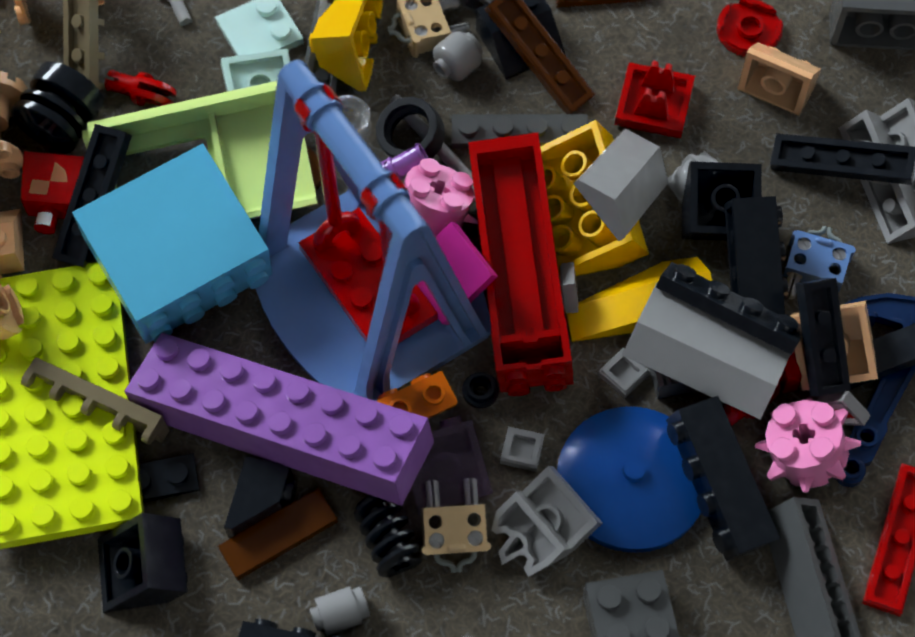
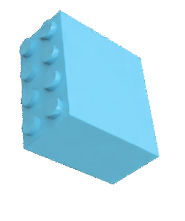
(174, 243)

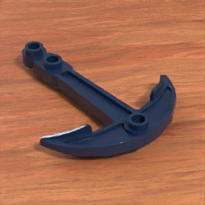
(896, 312)

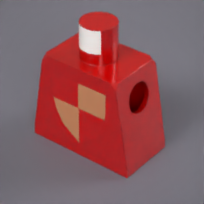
(48, 187)

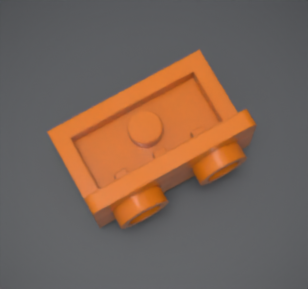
(425, 396)

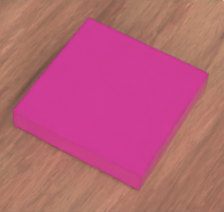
(466, 262)

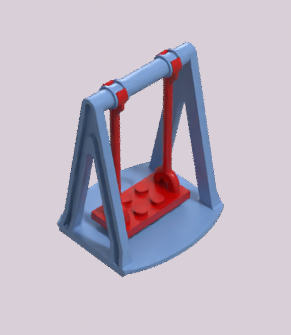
(351, 269)

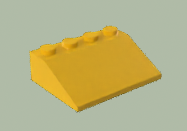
(576, 227)

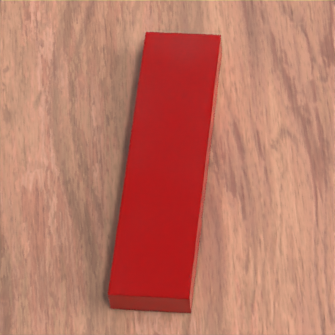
(895, 552)

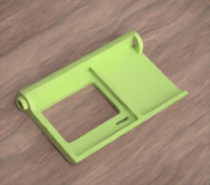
(236, 135)

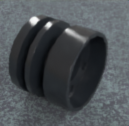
(57, 106)

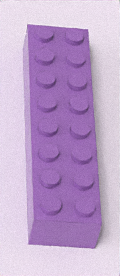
(283, 417)

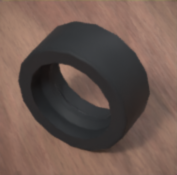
(399, 110)

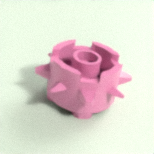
(440, 194)
(807, 443)

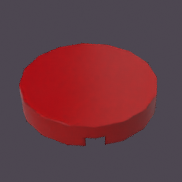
(739, 34)

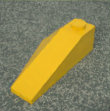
(620, 306)

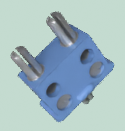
(816, 258)

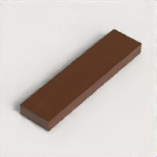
(540, 53)

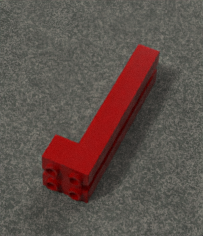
(519, 246)

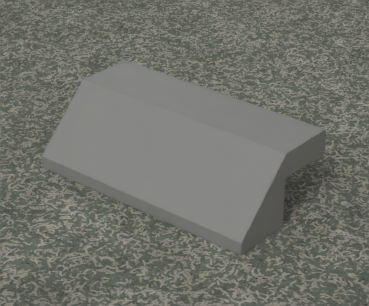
(890, 202)
(706, 353)

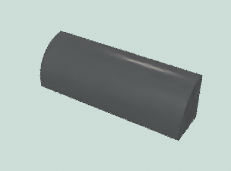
(810, 571)

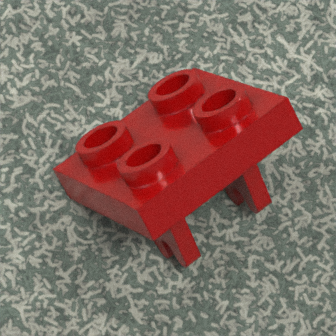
(654, 99)

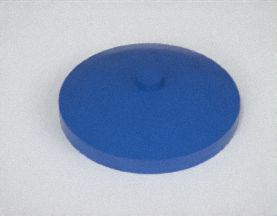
(630, 479)

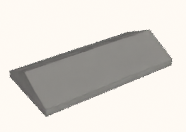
(624, 181)

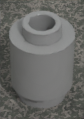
(339, 610)

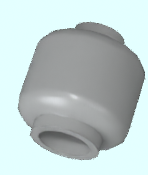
(457, 56)

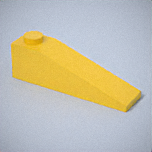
(344, 40)

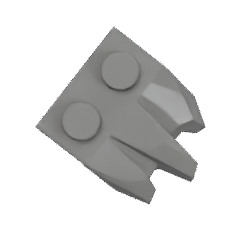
(544, 522)

